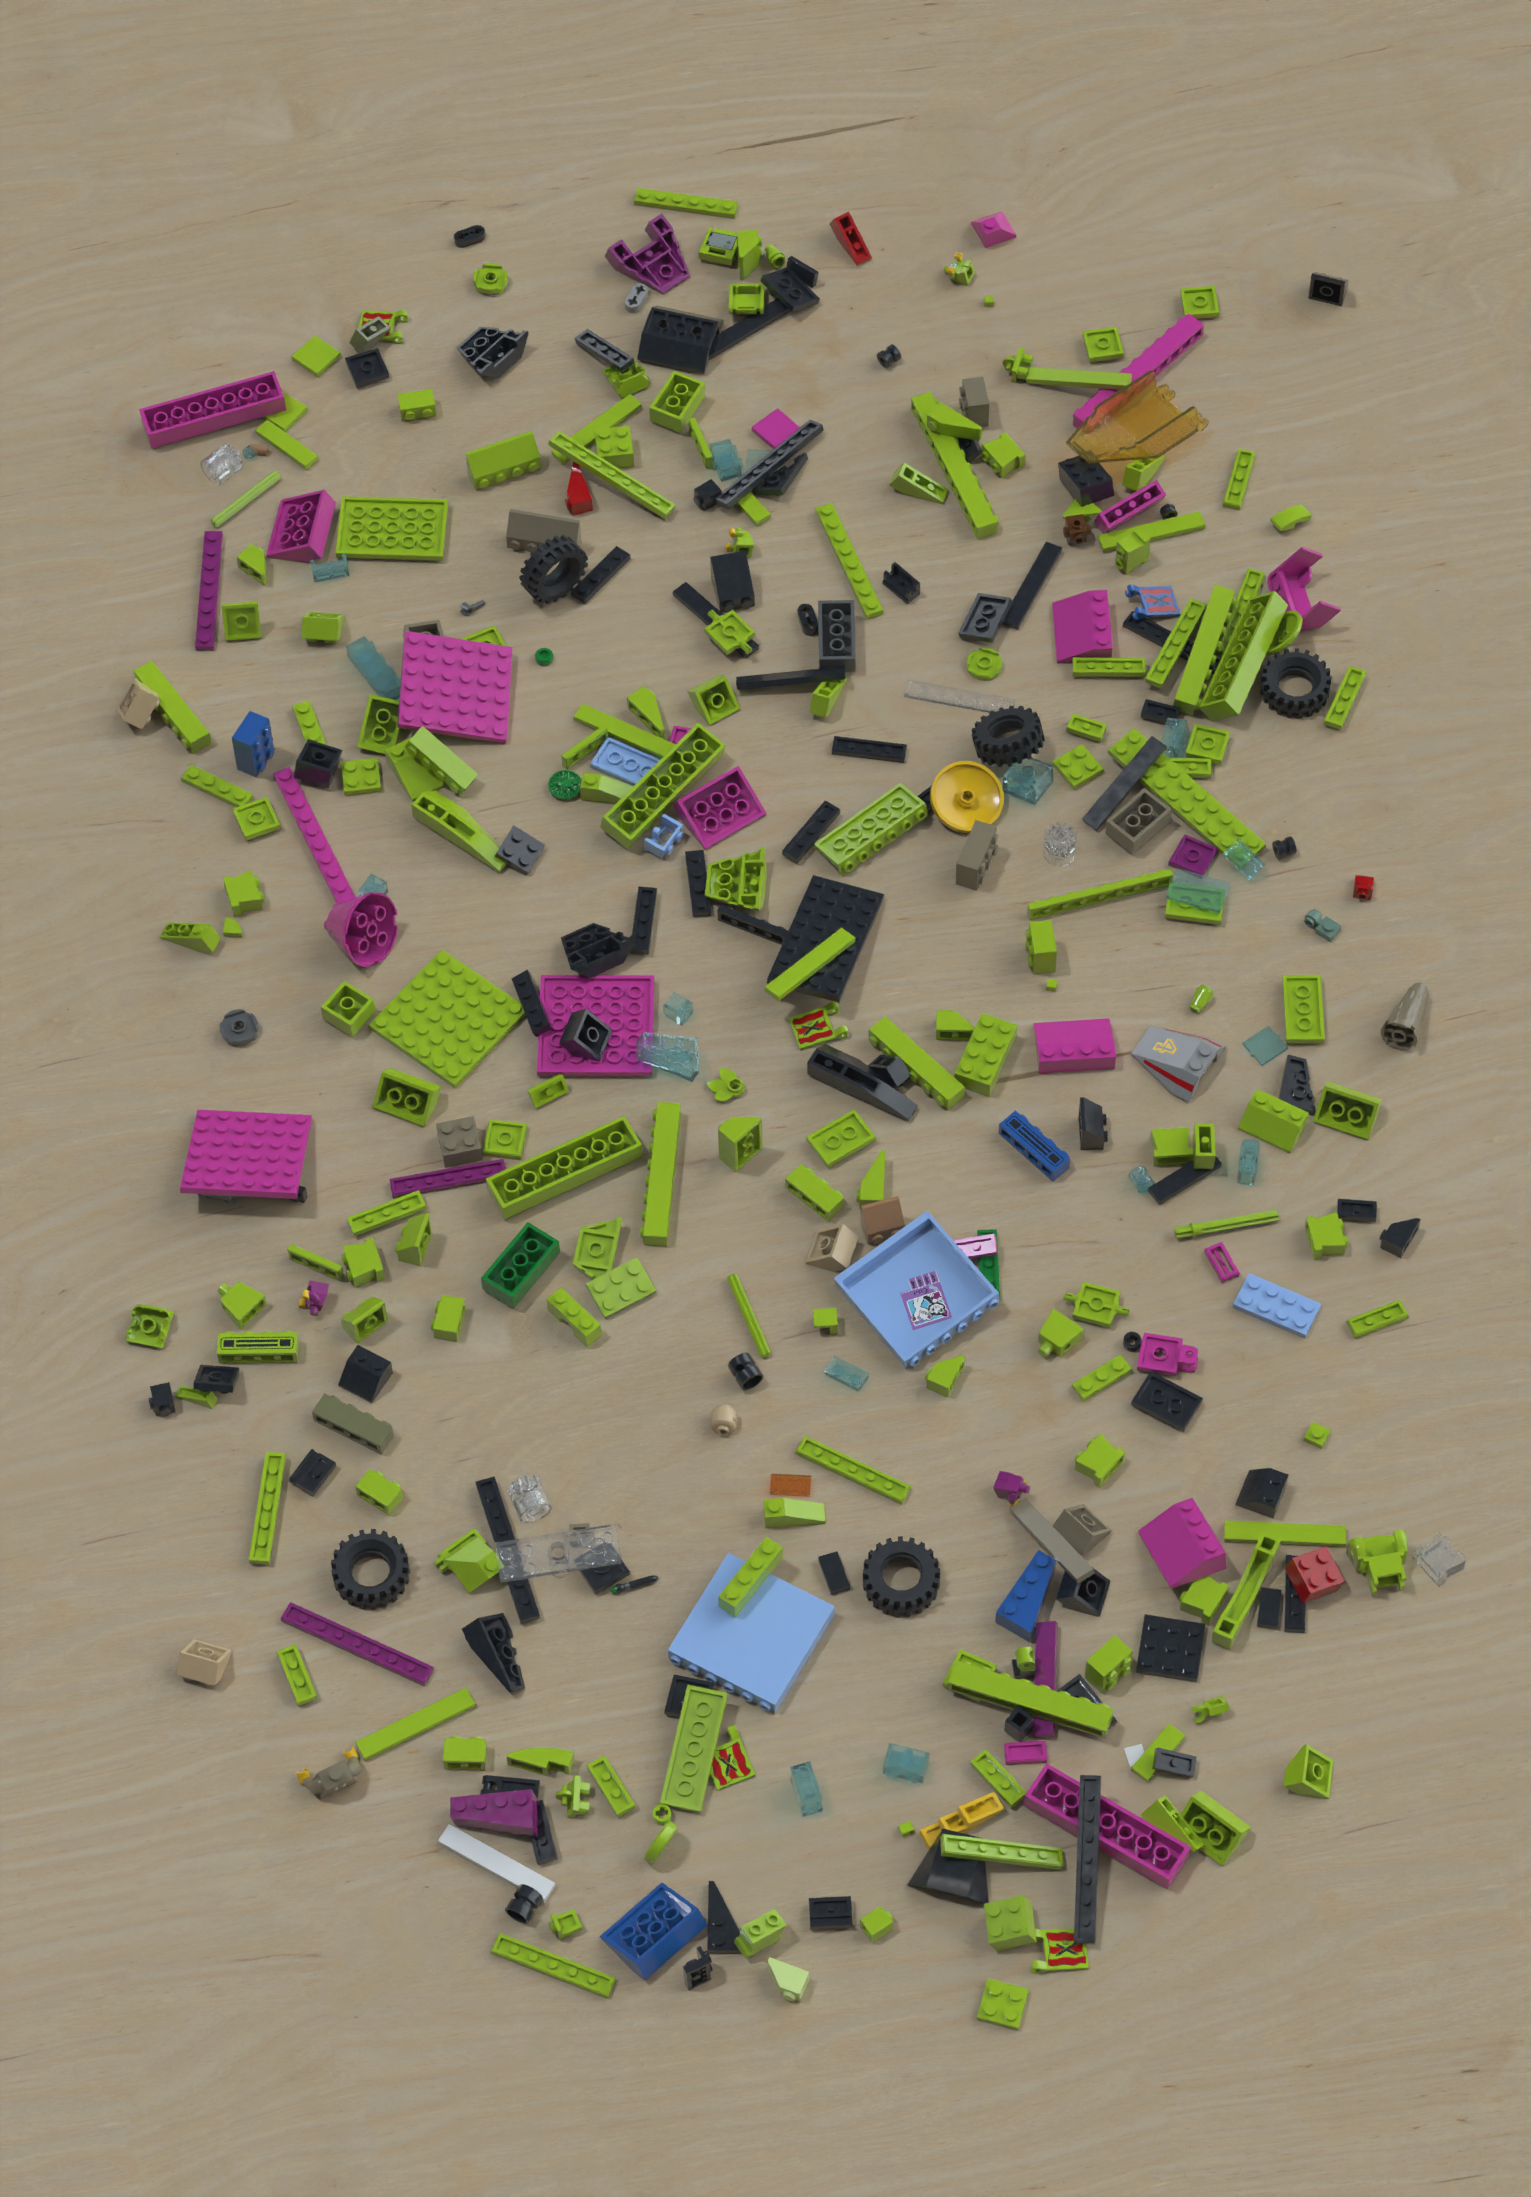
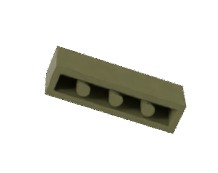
(353, 1423)

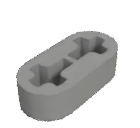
(639, 299)

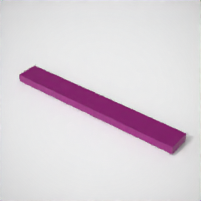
(357, 1644)

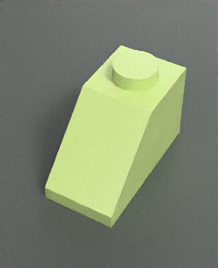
(788, 1979)

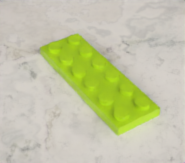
(694, 1748)

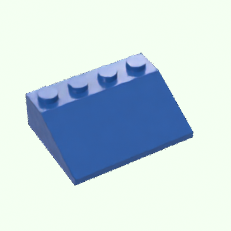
(654, 1930)

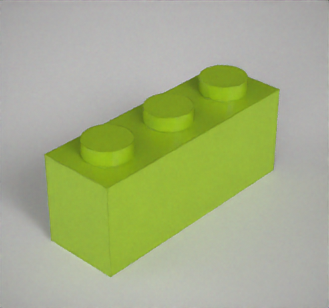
(814, 1192)

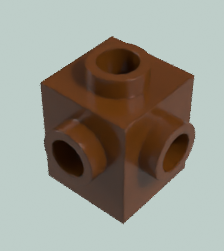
(1076, 529)

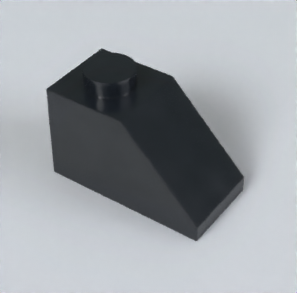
(891, 1069)
(1399, 1236)

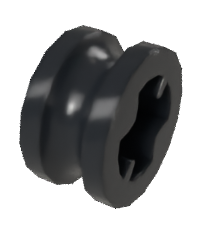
(1168, 511)
(1132, 1347)

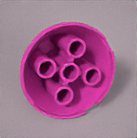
(364, 927)

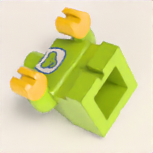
(960, 270)
(741, 541)

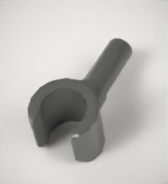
(468, 609)

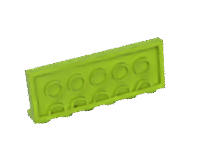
(872, 828)

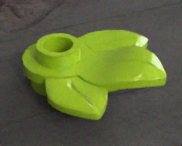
(724, 1085)

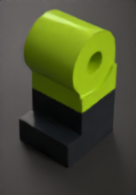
(1024, 1663)

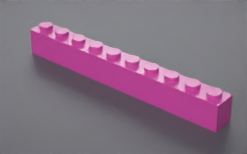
(1155, 358)

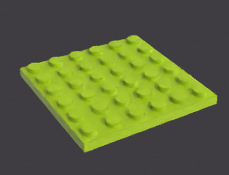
(448, 1018)

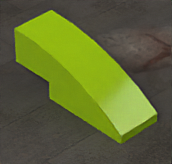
(542, 1760)

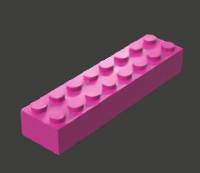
(212, 409)
(1121, 1832)

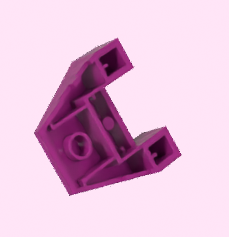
(656, 264)

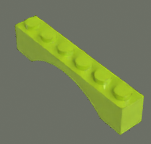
(1247, 1591)

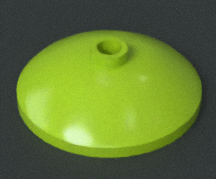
(1287, 632)

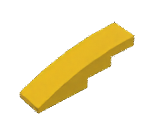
(964, 1819)

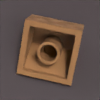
(881, 1219)

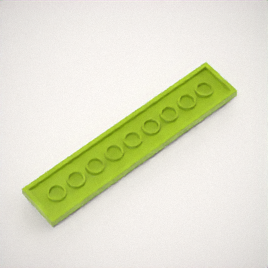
(1187, 798)

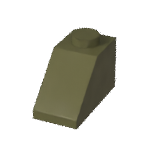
(369, 335)

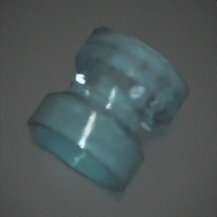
(1141, 1179)

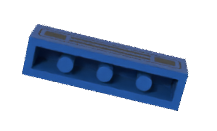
(1034, 1145)

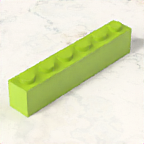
(174, 709)
(922, 1066)

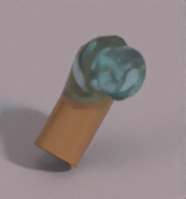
(254, 449)

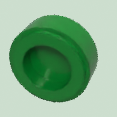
(544, 656)

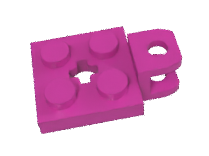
(1176, 1355)

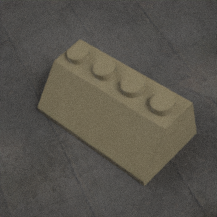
(530, 529)

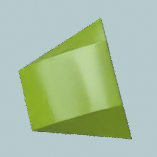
(739, 880)

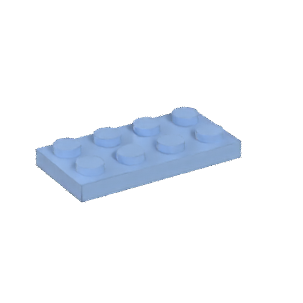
(1276, 1305)

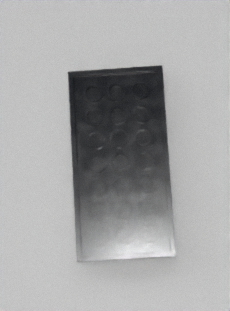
(821, 913)

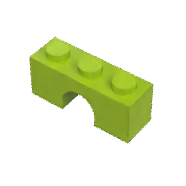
(564, 1307)

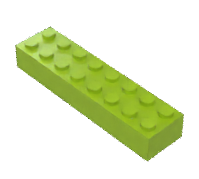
(1243, 656)
(662, 786)
(564, 1167)

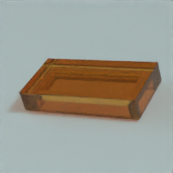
(790, 1485)

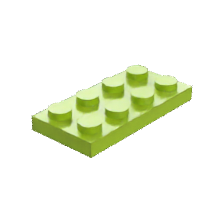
(1303, 1009)

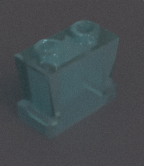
(806, 1788)

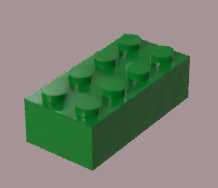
(520, 1265)

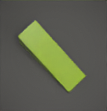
(197, 1397)

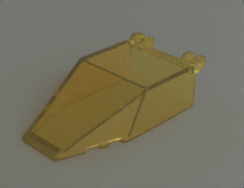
(1135, 424)

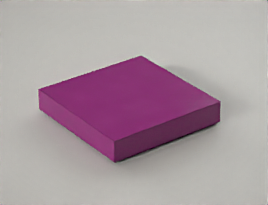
(1193, 855)

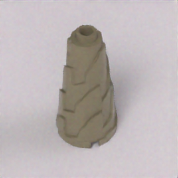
(1405, 1021)

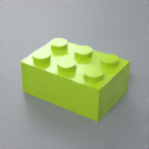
(677, 401)

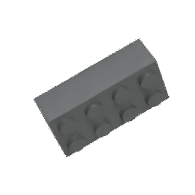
(837, 634)

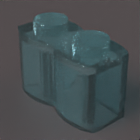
(1248, 1162)

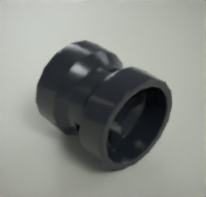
(888, 356)
(1284, 847)

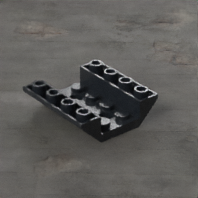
(676, 343)

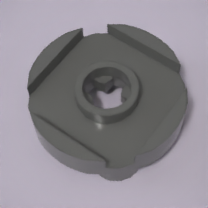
(242, 1036)

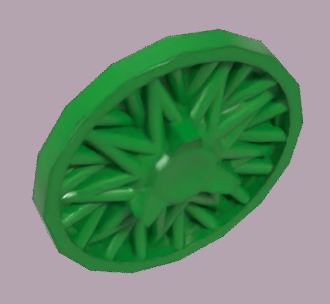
(564, 785)

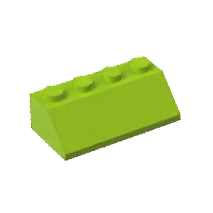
(503, 460)

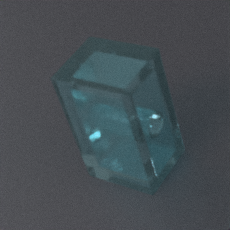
(726, 460)
(905, 1763)

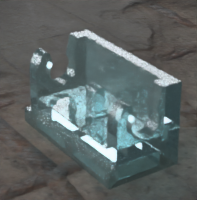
(330, 570)
(1175, 737)
(1244, 859)

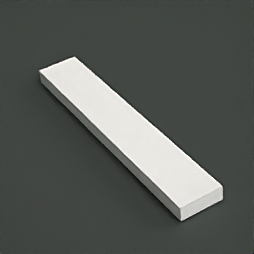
(494, 1861)

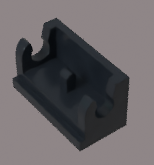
(901, 583)

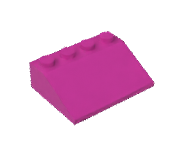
(301, 527)
(1082, 626)
(719, 808)
(1074, 1045)
(1183, 1544)

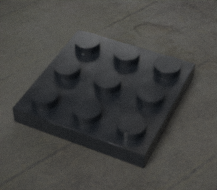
(1170, 1648)

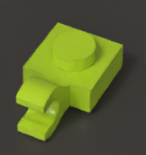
(1213, 1707)

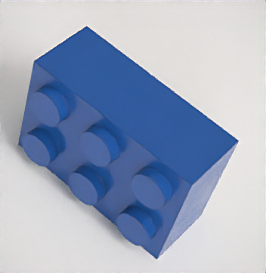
(253, 744)

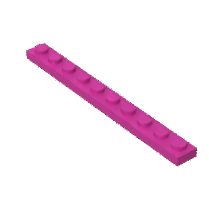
(313, 835)

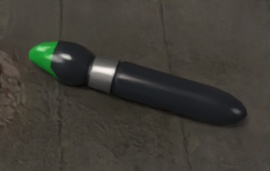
(619, 1588)

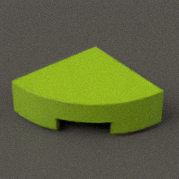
(231, 928)

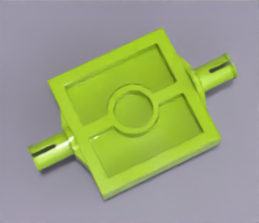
(729, 632)
(1096, 1304)

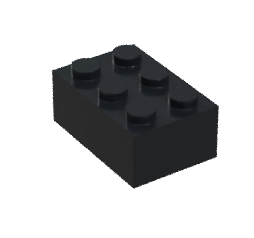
(1085, 481)

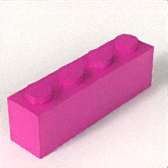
(1130, 507)

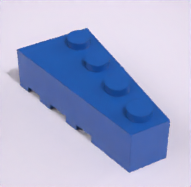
(1025, 1600)

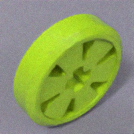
(660, 1842)

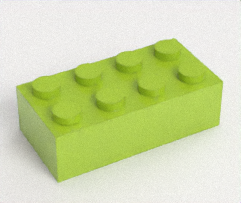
(986, 1054)

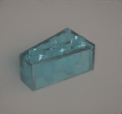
(670, 1053)

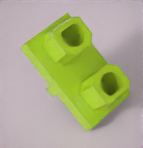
(1015, 365)
(571, 1794)

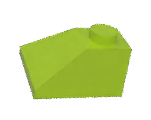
(473, 1564)
(1309, 1773)

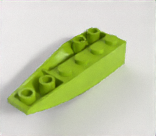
(456, 826)

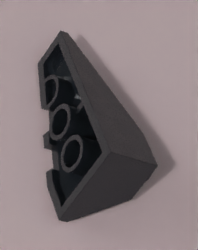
(491, 1642)

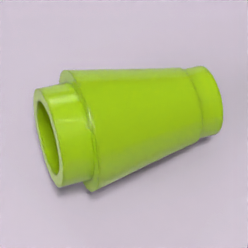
(775, 257)
(1201, 998)

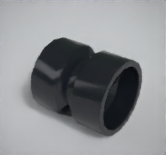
(745, 1371)
(522, 1906)

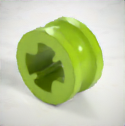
(656, 1811)

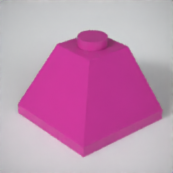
(993, 229)

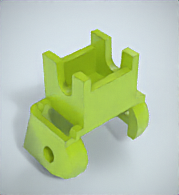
(1380, 1559)

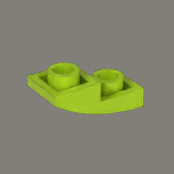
(1289, 517)

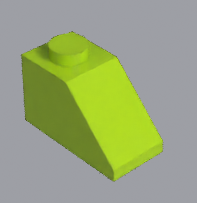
(253, 563)
(952, 1026)
(945, 1375)

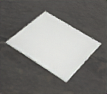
(1134, 1753)

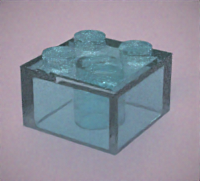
(1028, 780)

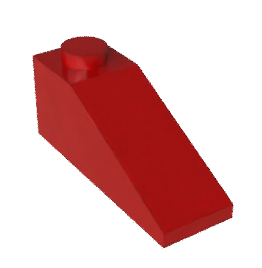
(850, 238)
(578, 495)

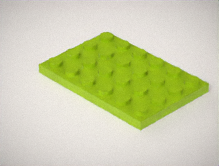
(392, 528)

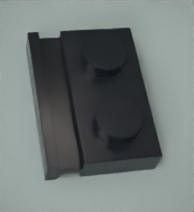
(312, 1472)
(830, 1913)

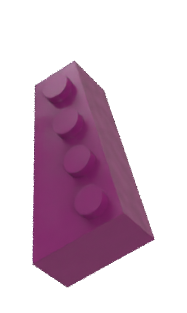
(497, 1811)

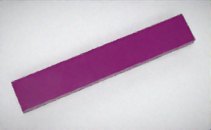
(445, 1178)
(1045, 1670)

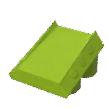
(629, 381)
(149, 1325)

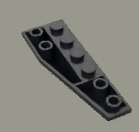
(858, 1080)

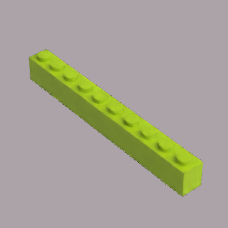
(956, 470)

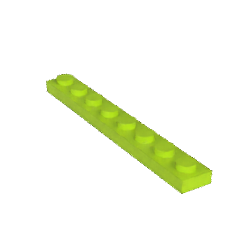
(611, 474)
(849, 561)
(1099, 894)

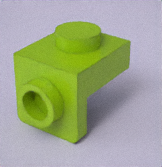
(565, 1924)

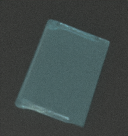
(1198, 890)

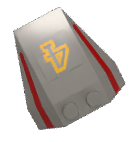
(1177, 1059)

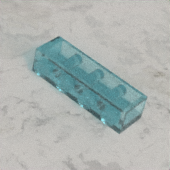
(374, 668)

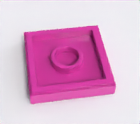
(775, 428)

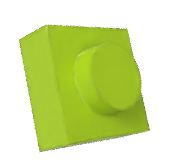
(1317, 1435)

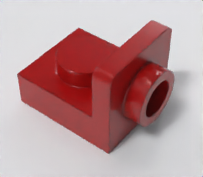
(1363, 887)

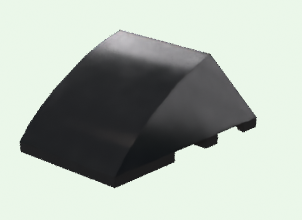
(493, 350)
(596, 949)
(952, 1875)

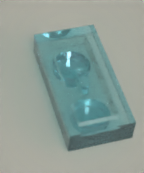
(846, 1373)

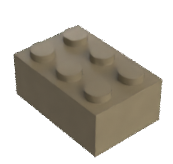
(1138, 821)
(976, 855)

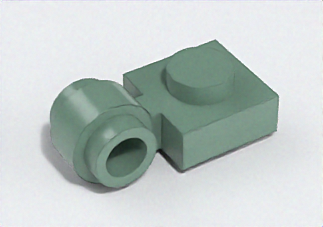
(1325, 928)

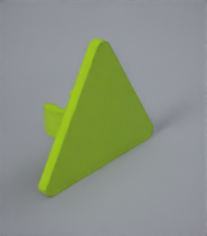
(1087, 511)

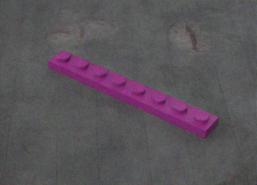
(209, 591)

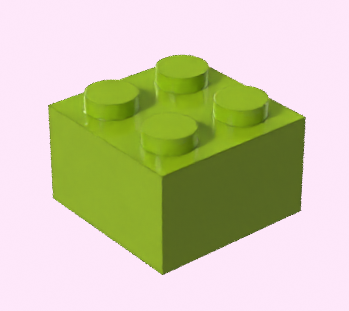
(615, 446)
(1041, 947)
(348, 1008)
(1108, 1664)
(1010, 1923)

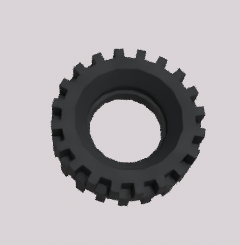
(563, 578)
(1295, 664)
(1012, 748)
(361, 1547)
(901, 1600)

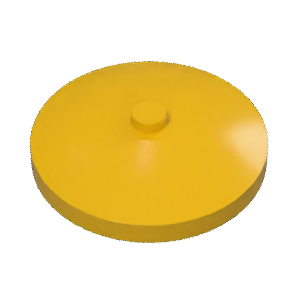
(966, 794)

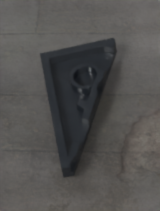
(782, 478)
(721, 1925)

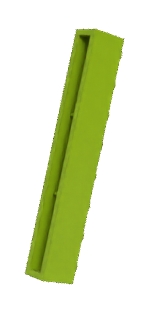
(1203, 650)
(662, 1174)
(1033, 1699)

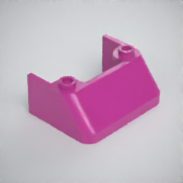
(1290, 583)

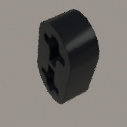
(469, 236)
(811, 618)

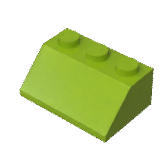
(406, 1096)
(1347, 1110)
(1273, 1121)
(739, 1140)
(1215, 1826)

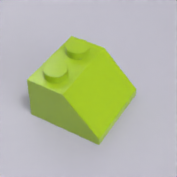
(748, 251)
(322, 626)
(714, 699)
(414, 1239)
(364, 1319)

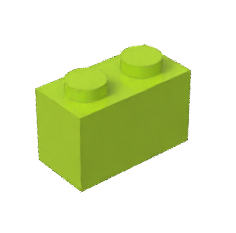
(416, 404)
(1204, 1146)
(449, 1318)
(379, 1491)
(465, 1753)

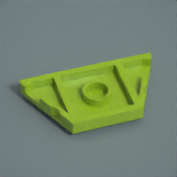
(597, 1247)

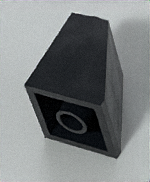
(732, 581)

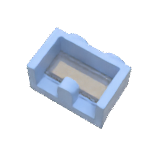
(664, 837)

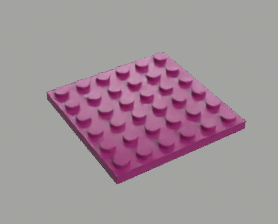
(455, 687)
(618, 1001)
(246, 1154)

